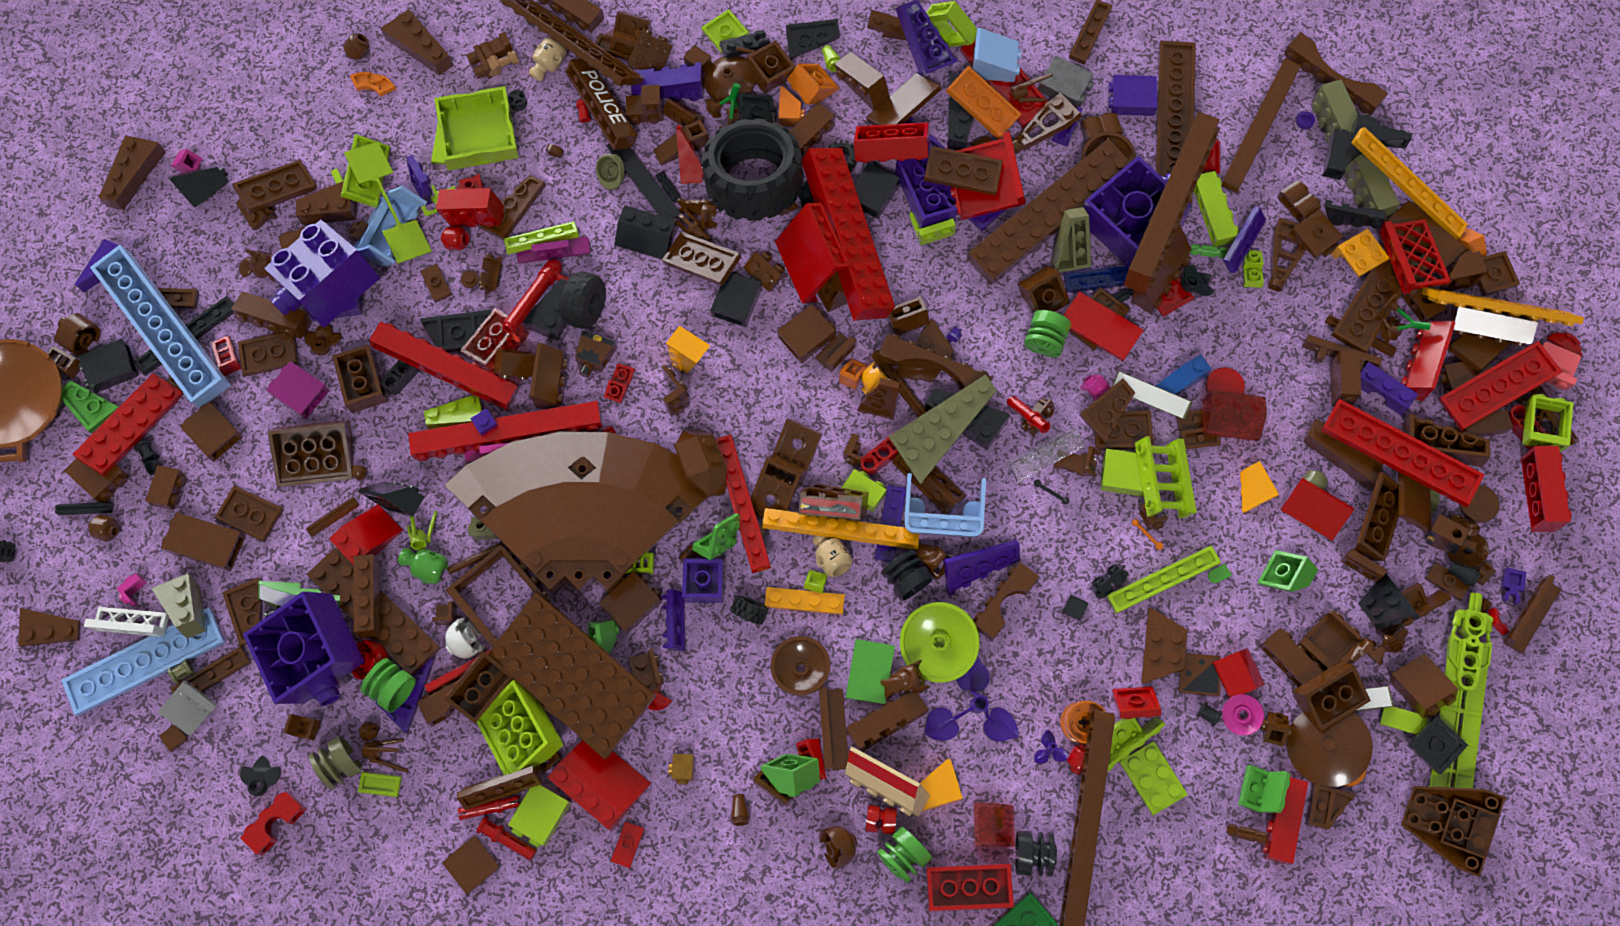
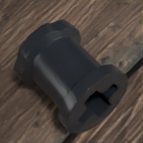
(145, 450)
(1209, 713)

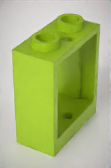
(951, 11)
(1565, 423)

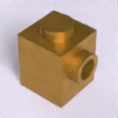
(682, 768)

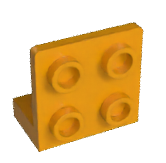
(1361, 253)

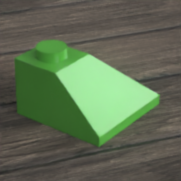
(1288, 572)
(603, 633)

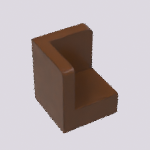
(445, 614)

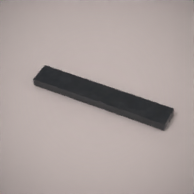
(646, 183)
(198, 327)

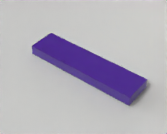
(1244, 240)
(891, 516)

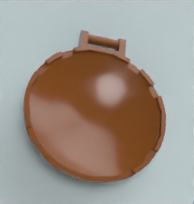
(28, 395)

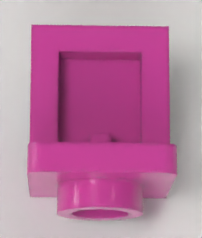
(1095, 386)
(129, 587)

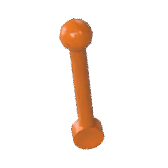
(1159, 546)

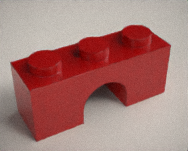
(259, 835)

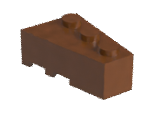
(325, 206)

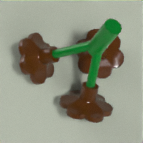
(732, 111)
(1393, 328)

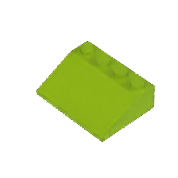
(518, 730)

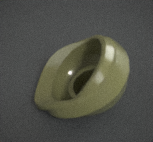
(610, 166)

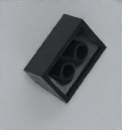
(645, 232)
(394, 497)

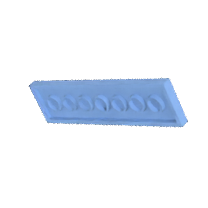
(138, 665)

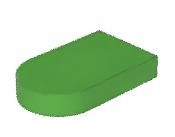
(1219, 574)

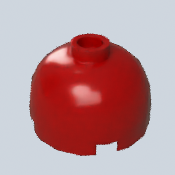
(372, 653)

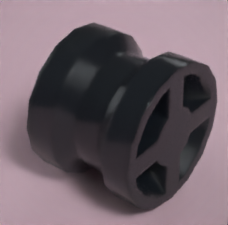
(515, 96)

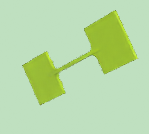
(404, 239)

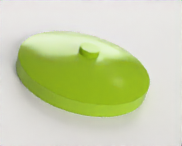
(943, 640)

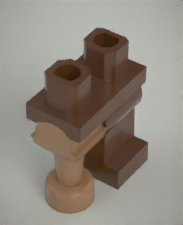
(488, 56)

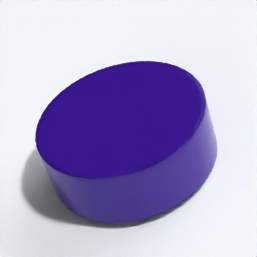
(1305, 120)

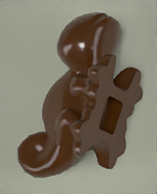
(256, 264)

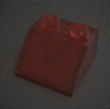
(993, 825)

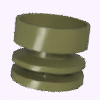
(331, 765)

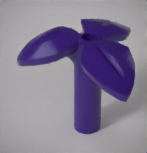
(1048, 741)

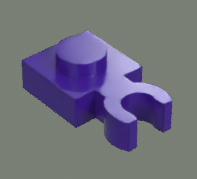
(1514, 582)

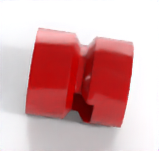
(881, 819)

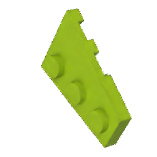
(453, 413)

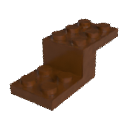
(785, 468)

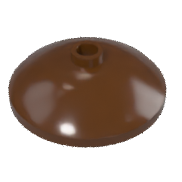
(720, 84)
(1119, 141)
(795, 653)

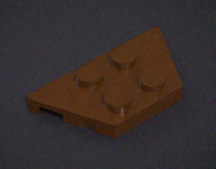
(932, 339)
(1163, 647)

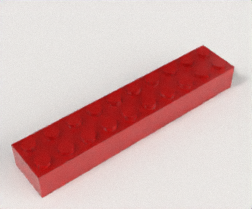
(834, 188)

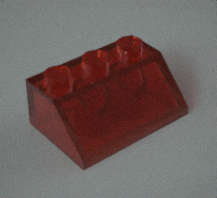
(491, 336)
(1234, 415)

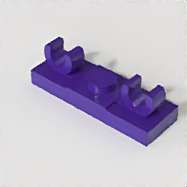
(675, 620)

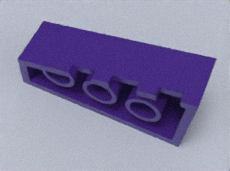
(923, 39)
(924, 198)

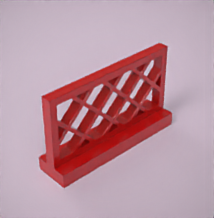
(1399, 257)

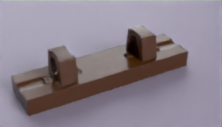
(1324, 347)

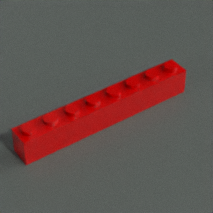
(444, 365)

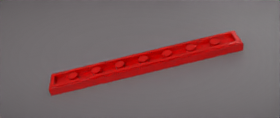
(743, 506)

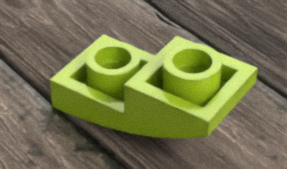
(1252, 269)
(1403, 720)

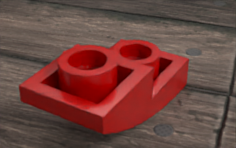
(619, 384)

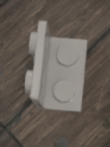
(187, 708)

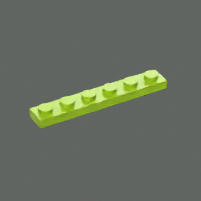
(1163, 579)

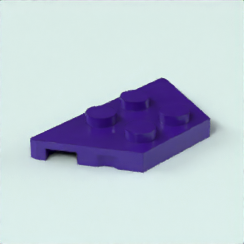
(405, 713)

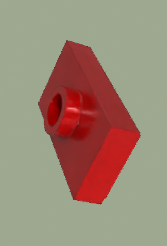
(627, 845)

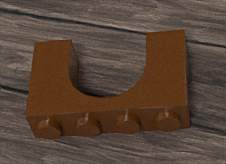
(1459, 373)

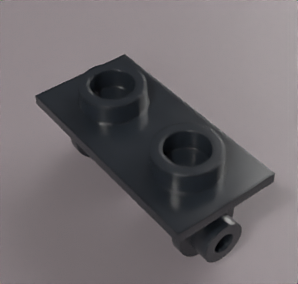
(1115, 574)

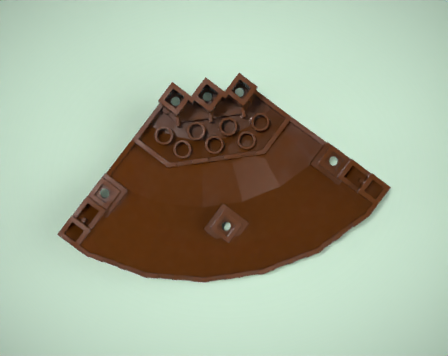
(576, 519)

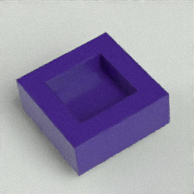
(484, 421)

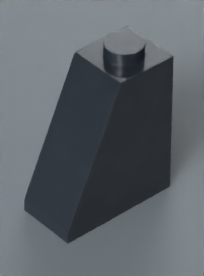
(199, 183)

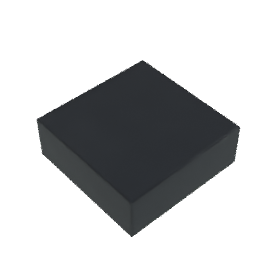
(1075, 607)

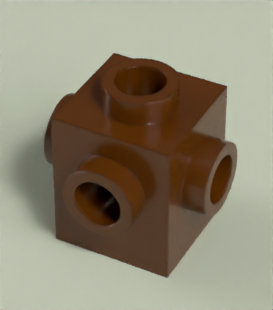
(1276, 728)

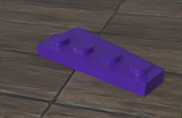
(977, 564)

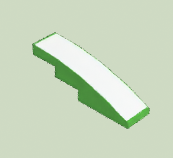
(282, 592)

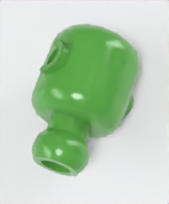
(424, 565)

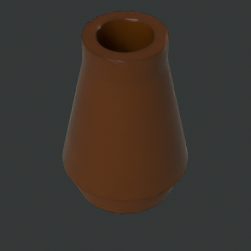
(739, 813)

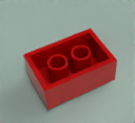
(470, 207)

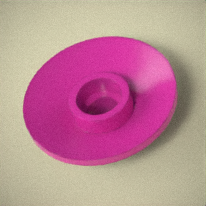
(1235, 722)

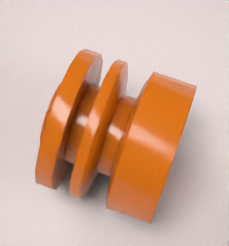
(1072, 714)

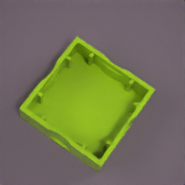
(476, 128)

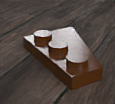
(1107, 409)
(44, 628)

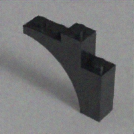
(1343, 152)

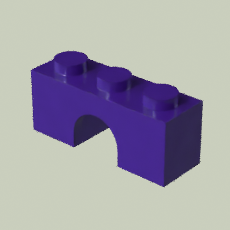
(1396, 394)

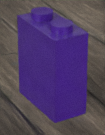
(1133, 95)

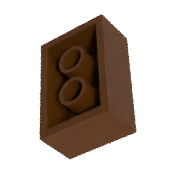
(359, 378)

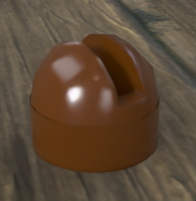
(359, 472)

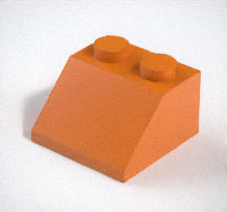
(812, 83)

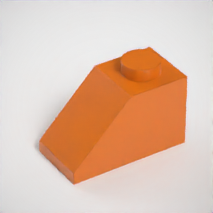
(789, 109)

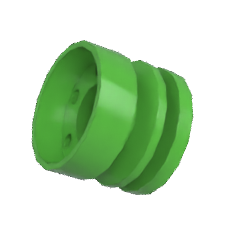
(1047, 333)
(388, 685)
(904, 855)

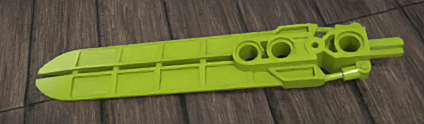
(1474, 693)

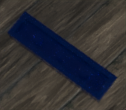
(1095, 279)

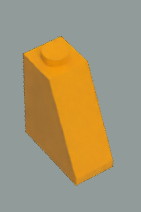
(942, 787)

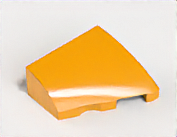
(1256, 487)

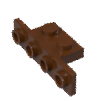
(1422, 605)

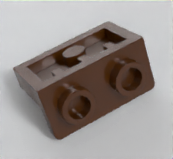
(680, 113)
(645, 669)

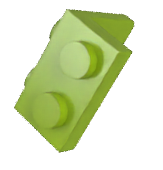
(933, 232)

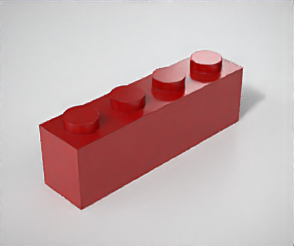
(1285, 826)

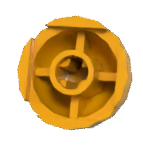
(871, 376)

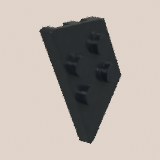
(454, 330)
(1386, 604)

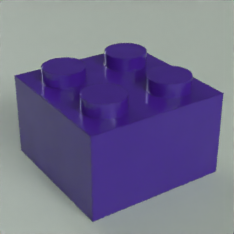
(703, 581)

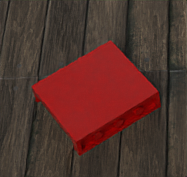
(1009, 190)
(811, 251)

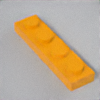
(804, 600)

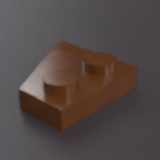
(1326, 806)

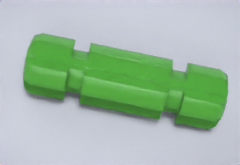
(1209, 251)

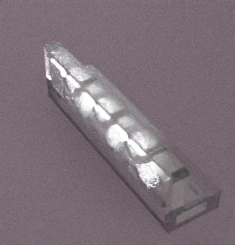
(1045, 454)

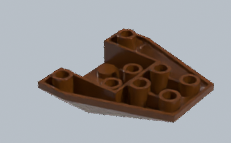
(1455, 823)

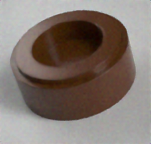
(554, 150)

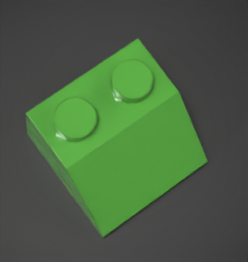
(792, 773)

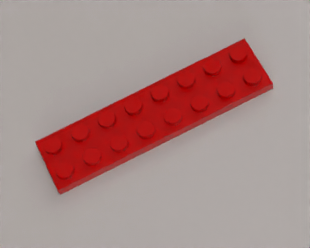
(1403, 453)

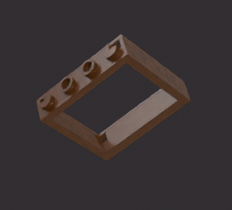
(464, 581)

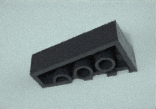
(959, 122)
(985, 425)

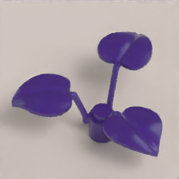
(999, 724)

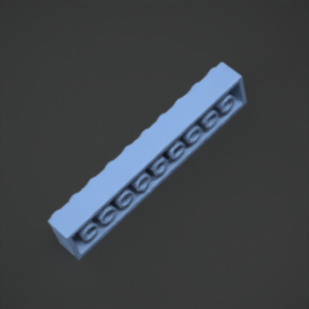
(160, 326)

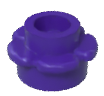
(954, 335)

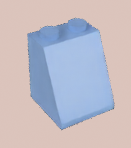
(996, 56)

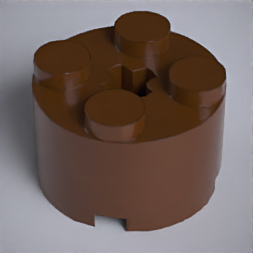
(76, 333)

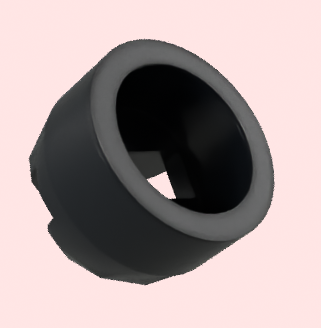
(151, 465)

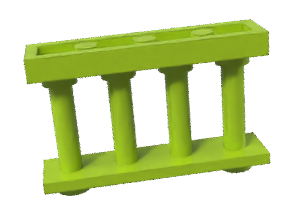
(1180, 476)

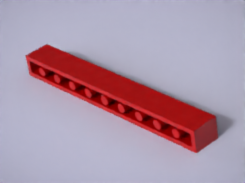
(466, 437)

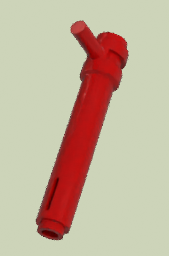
(546, 277)

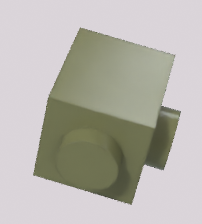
(479, 531)

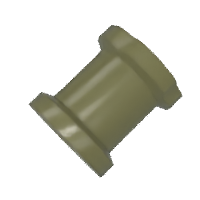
(181, 671)

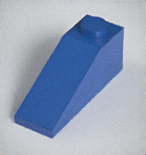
(1186, 376)

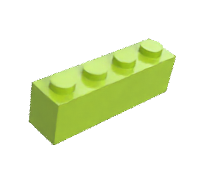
(1215, 210)

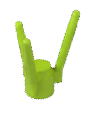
(417, 537)

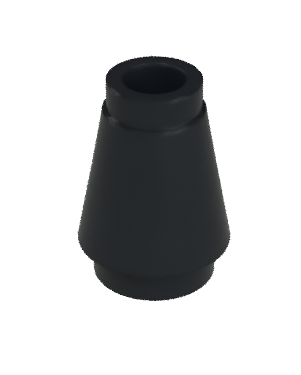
(1464, 573)

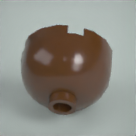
(837, 842)

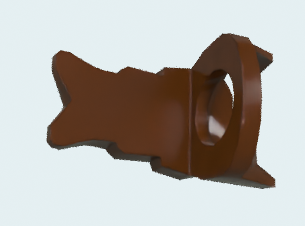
(700, 207)
(1080, 464)
(932, 557)
(1363, 647)
(905, 679)

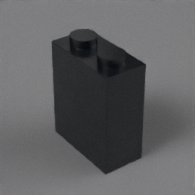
(875, 189)
(736, 299)
(108, 366)

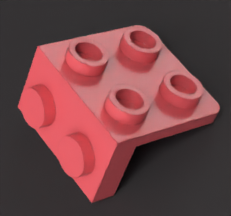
(1567, 363)

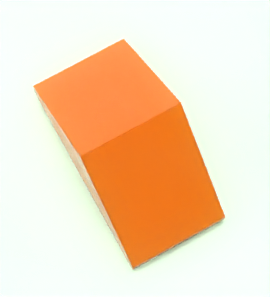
(1473, 241)
(852, 373)

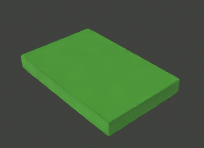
(869, 666)

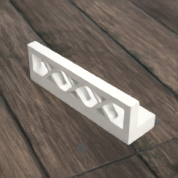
(129, 626)

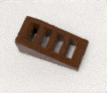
(71, 368)

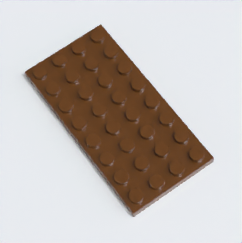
(572, 675)

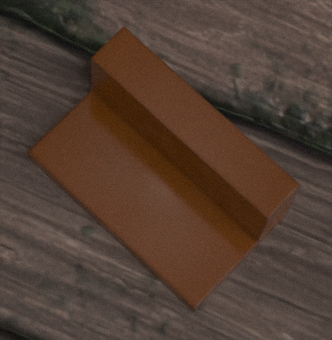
(836, 351)

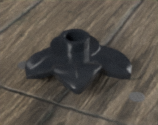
(1196, 281)
(260, 773)

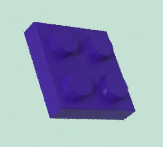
(419, 179)

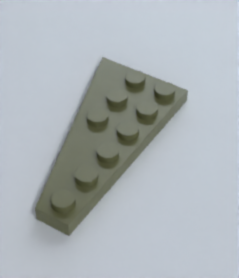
(936, 431)

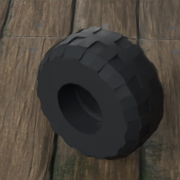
(582, 300)

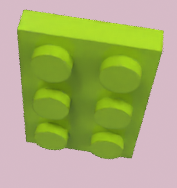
(1153, 778)

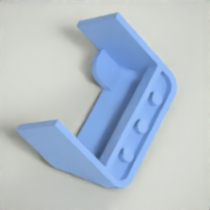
(373, 243)
(968, 525)

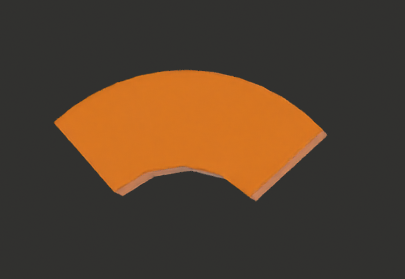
(372, 81)

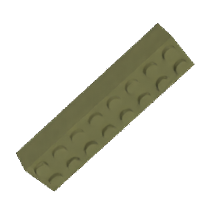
(1365, 179)

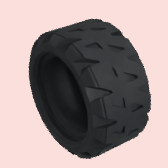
(746, 141)

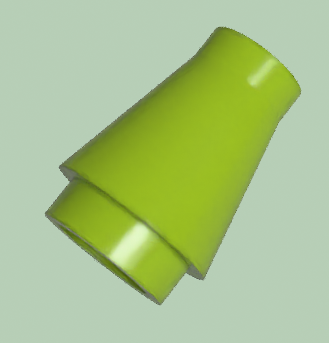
(830, 58)

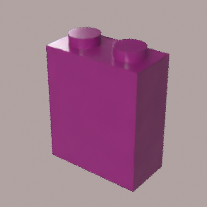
(297, 390)

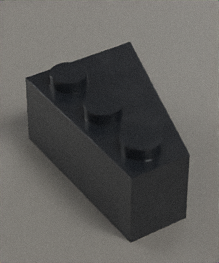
(546, 316)

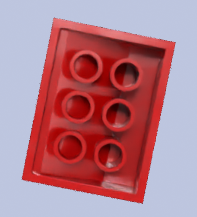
(598, 784)

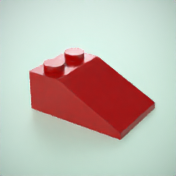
(366, 534)

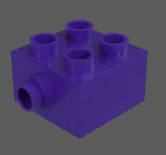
(1124, 208)
(319, 274)
(304, 650)

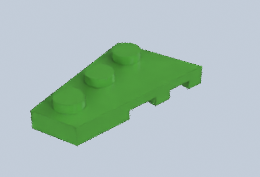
(87, 406)

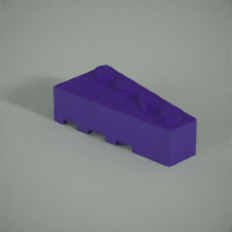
(674, 83)

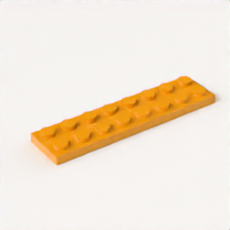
(1501, 306)

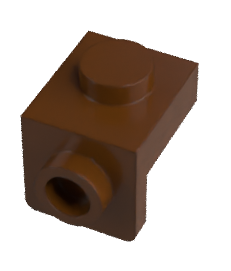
(301, 727)

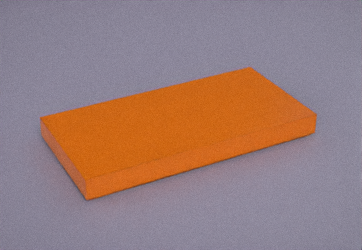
(983, 102)

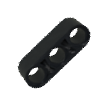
(395, 375)

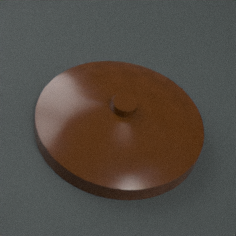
(1330, 755)

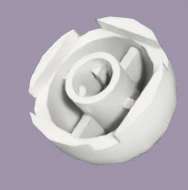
(460, 637)

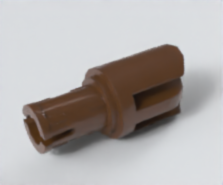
(695, 228)

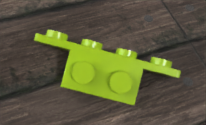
(1129, 736)

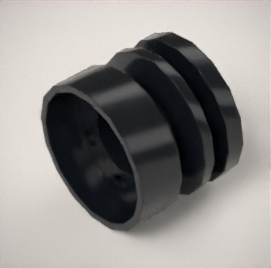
(905, 572)
(1035, 853)

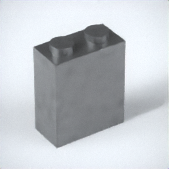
(1068, 80)

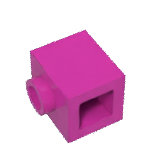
(186, 161)

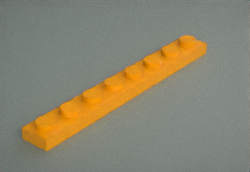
(1409, 183)
(840, 528)

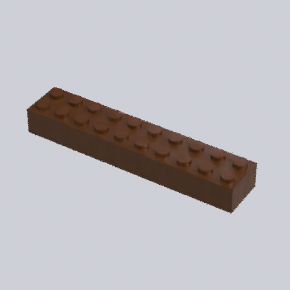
(1172, 203)
(1044, 214)

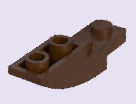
(887, 24)

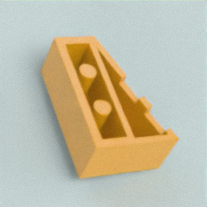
(685, 349)

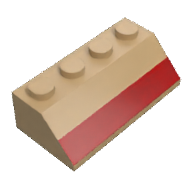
(886, 782)

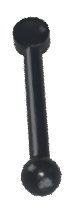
(1065, 500)

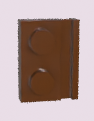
(1363, 565)

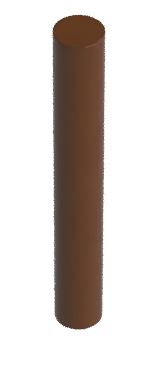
(471, 560)

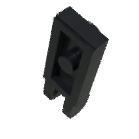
(750, 41)

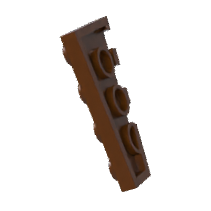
(516, 206)

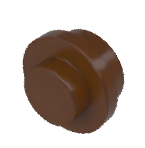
(469, 279)
(368, 731)

